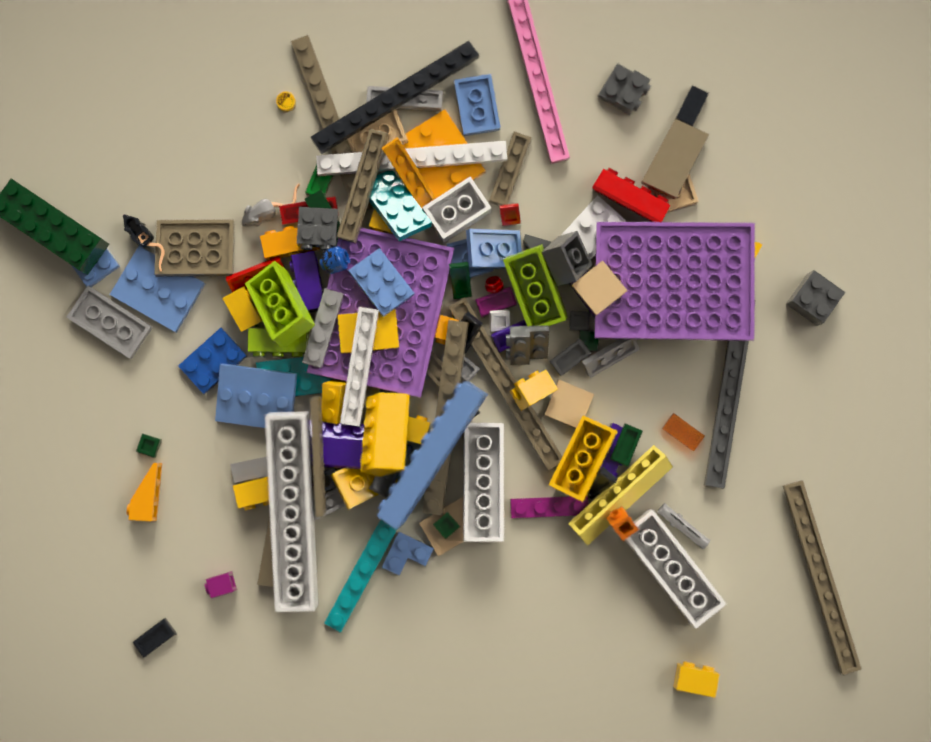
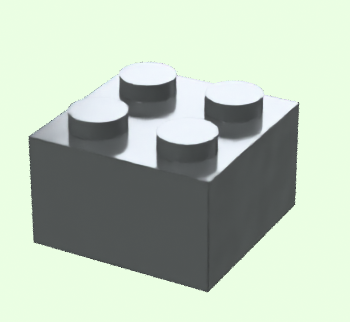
(567, 258)
(815, 298)

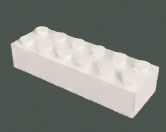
(483, 482)
(674, 569)

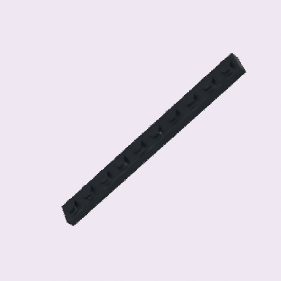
(394, 97)

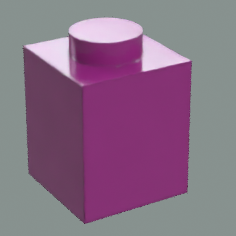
(220, 584)

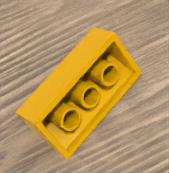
(385, 433)
(583, 458)

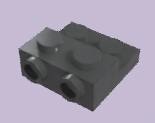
(625, 89)
(317, 228)
(527, 344)

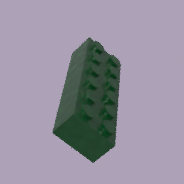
(50, 227)

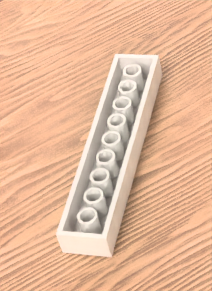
(291, 511)

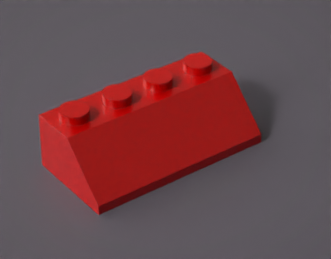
(630, 196)

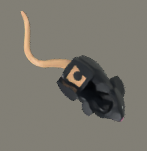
(141, 234)

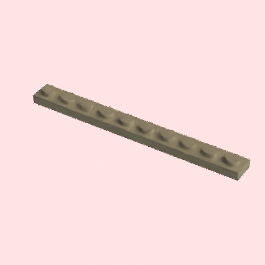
(321, 97)
(450, 378)
(505, 382)
(822, 577)

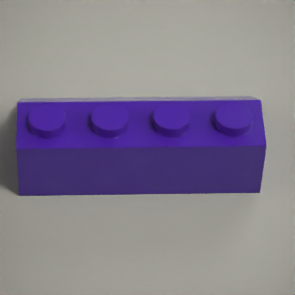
(341, 445)

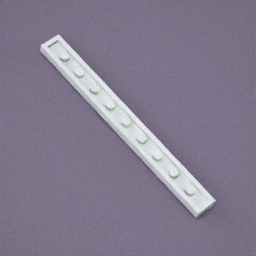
(422, 157)

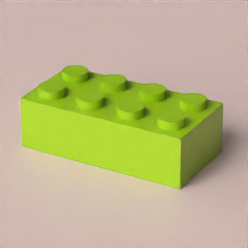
(535, 288)
(279, 304)

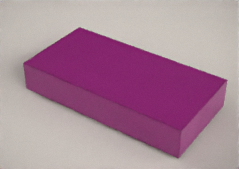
(496, 301)

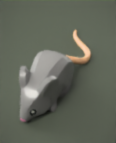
(262, 211)

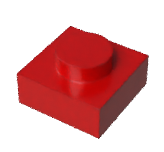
(510, 214)

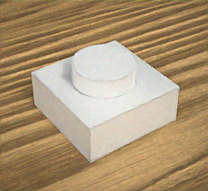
(499, 319)

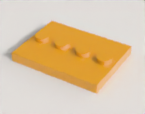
(441, 131)

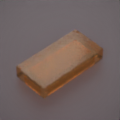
(683, 432)

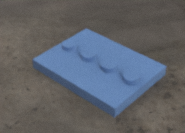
(159, 298)
(252, 393)

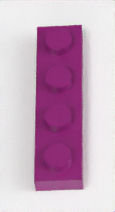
(546, 507)

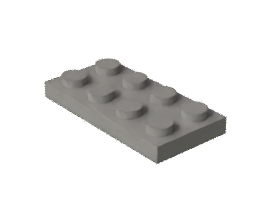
(109, 322)

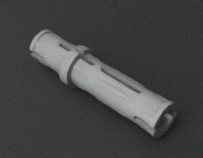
(677, 521)

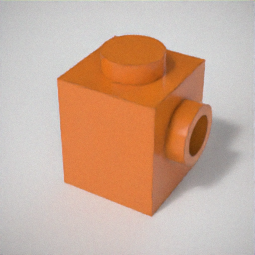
(622, 523)

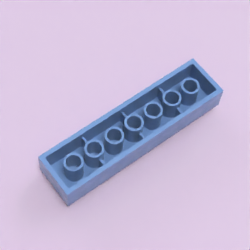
(432, 455)

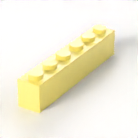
(624, 493)

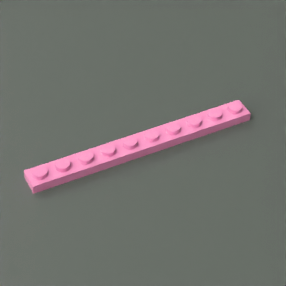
(538, 80)

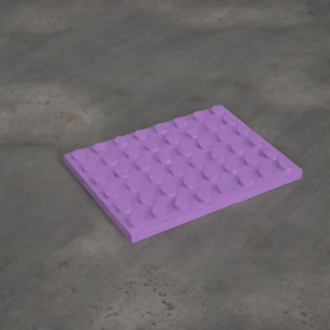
(426, 272)
(679, 280)

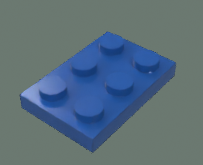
(204, 363)

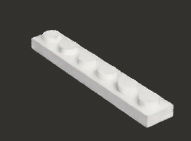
(359, 366)

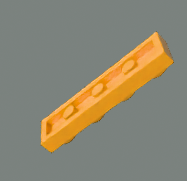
(408, 172)

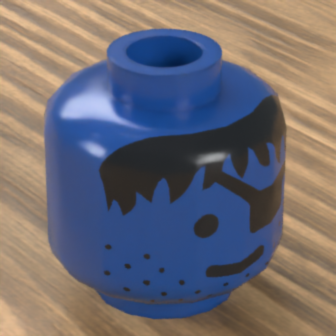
(335, 260)

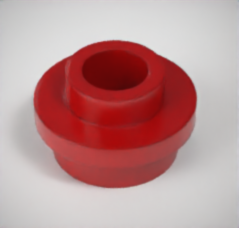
(494, 284)

